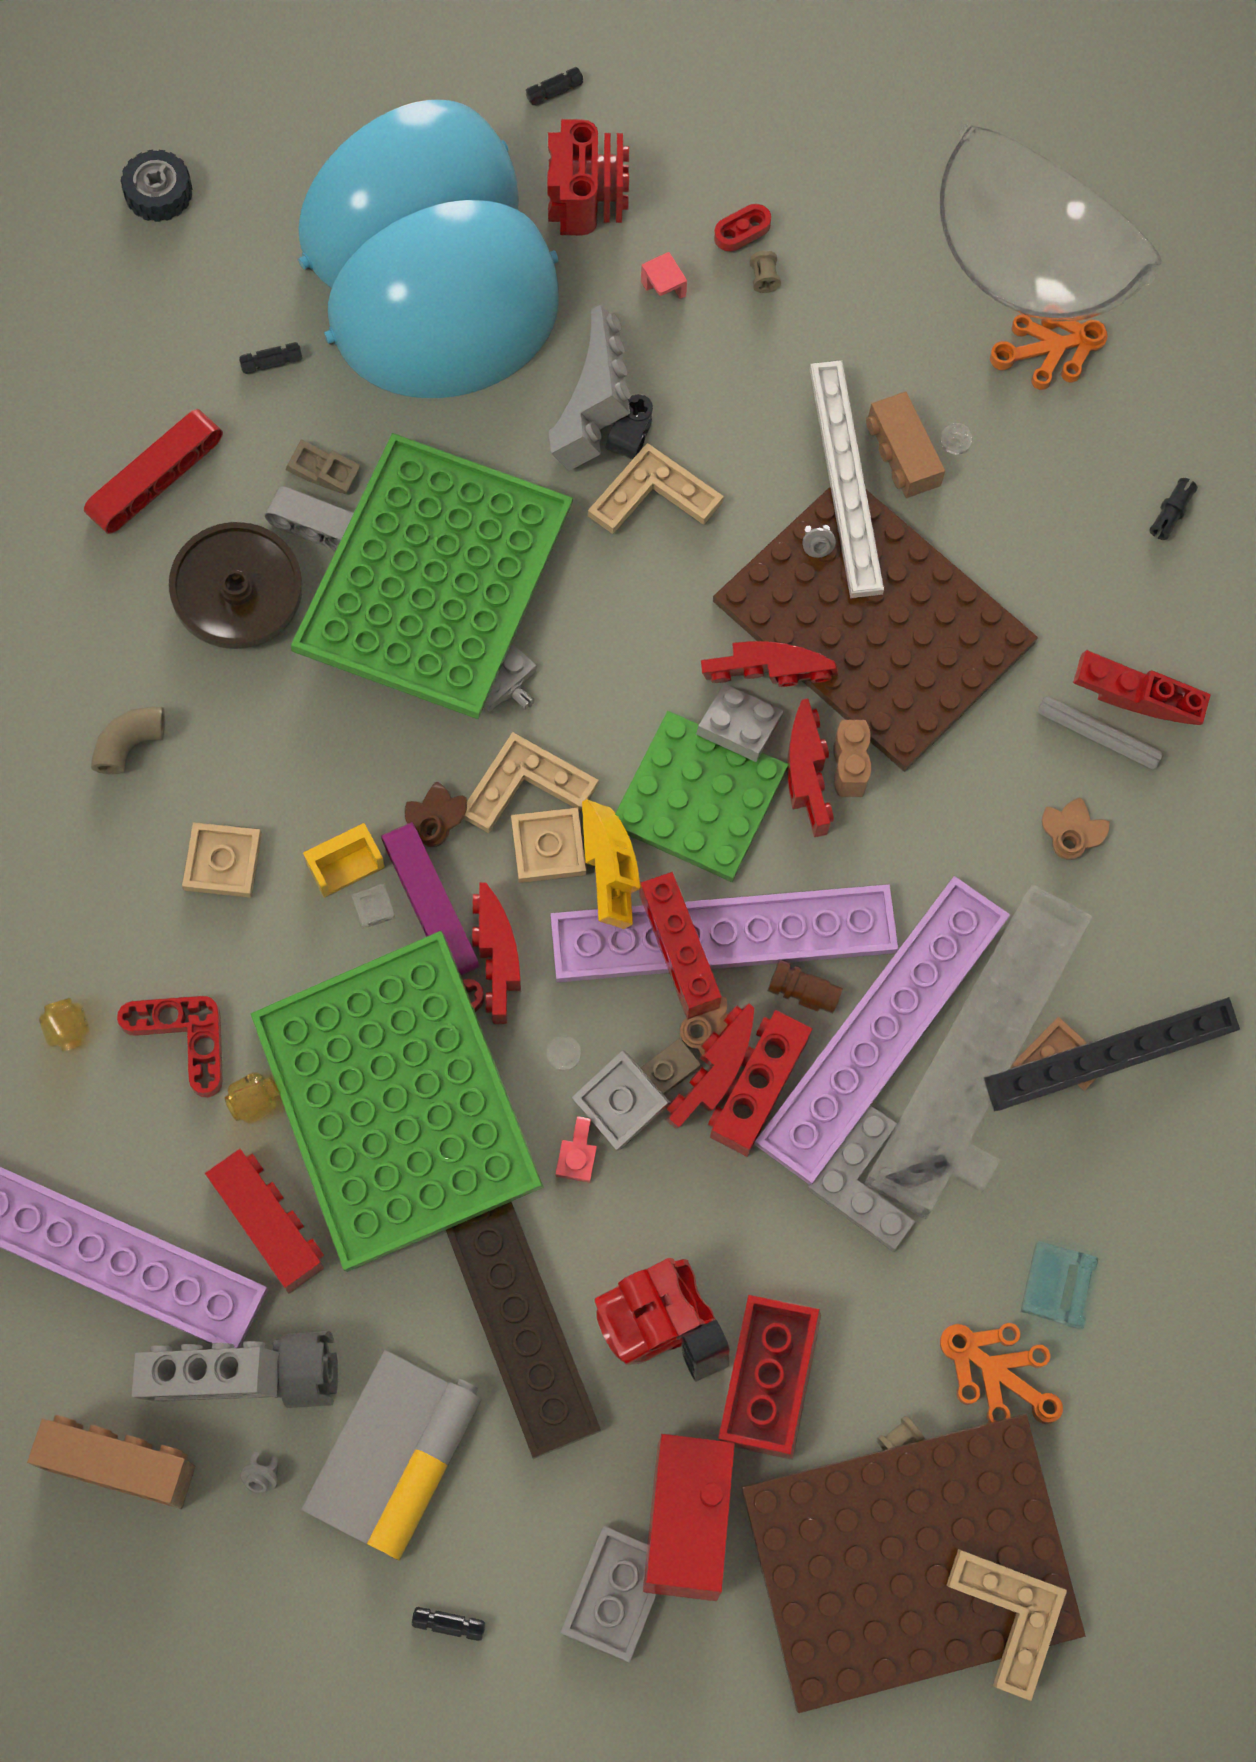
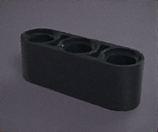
(705, 1350)

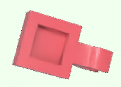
(576, 1157)

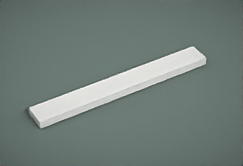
(846, 479)

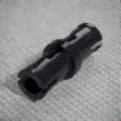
(1173, 508)

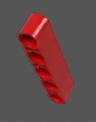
(153, 471)

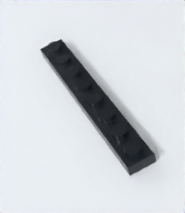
(1111, 1054)

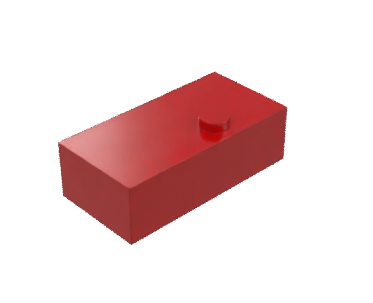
(770, 1376)
(689, 1517)

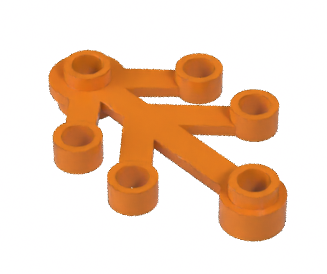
(1050, 344)
(996, 1370)

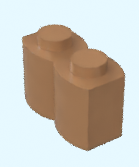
(852, 758)

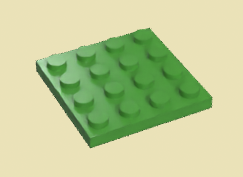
(699, 798)

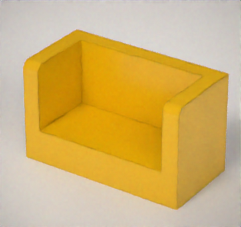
(344, 860)

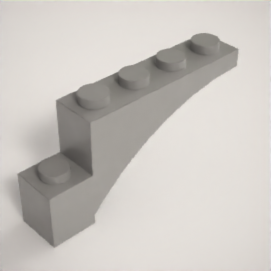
(598, 397)

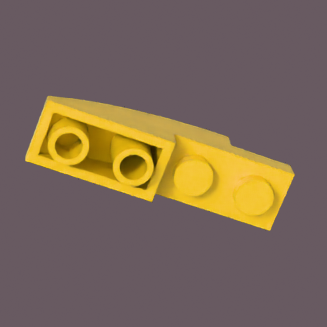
(615, 863)

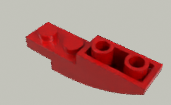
(783, 661)
(1140, 692)
(805, 761)
(496, 941)
(724, 1057)

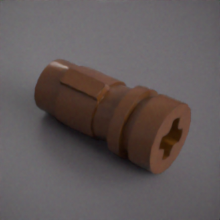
(808, 989)

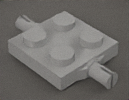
(511, 677)

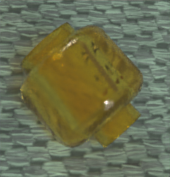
(64, 1024)
(252, 1097)

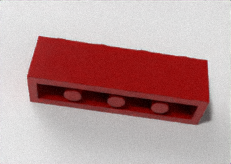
(264, 1219)

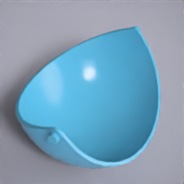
(396, 167)
(445, 300)

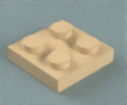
(548, 845)
(222, 860)

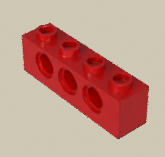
(680, 945)
(791, 1038)

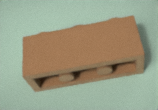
(905, 445)

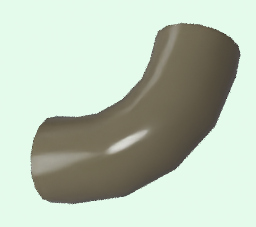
(123, 735)

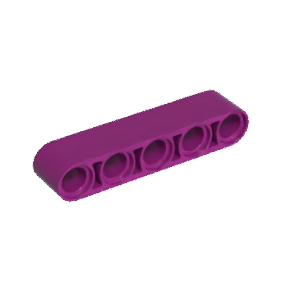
(427, 893)

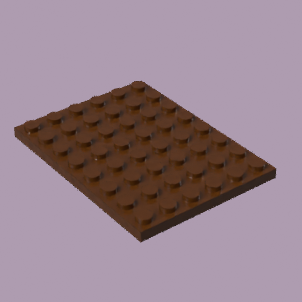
(901, 657)
(866, 1552)

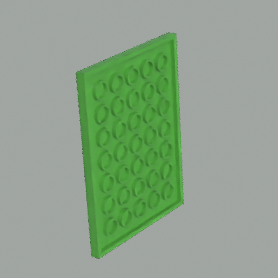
(433, 576)
(395, 1101)

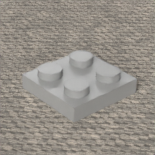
(739, 722)
(621, 1100)

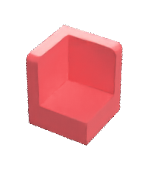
(664, 276)

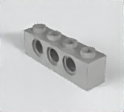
(255, 1376)

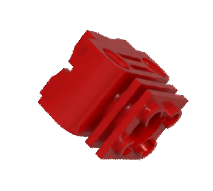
(583, 177)

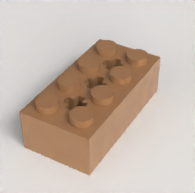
(112, 1463)

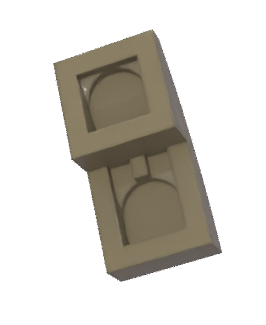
(321, 468)

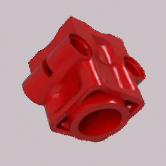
(651, 1311)

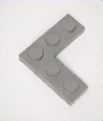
(843, 1192)

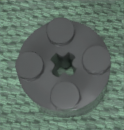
(306, 1369)

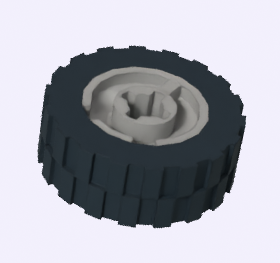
(156, 185)

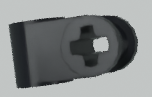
(629, 432)

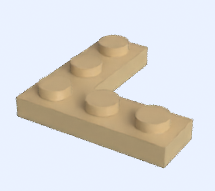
(653, 471)
(519, 762)
(1034, 1624)

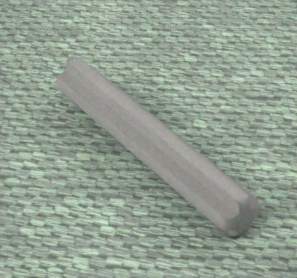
(1100, 732)

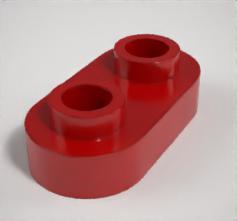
(740, 228)

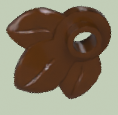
(436, 810)

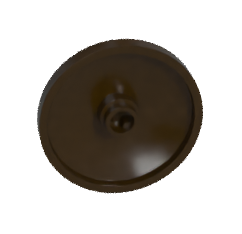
(235, 585)

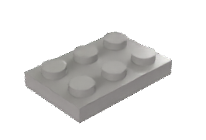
(610, 1597)

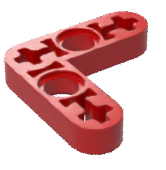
(195, 1031)

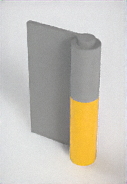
(392, 1454)

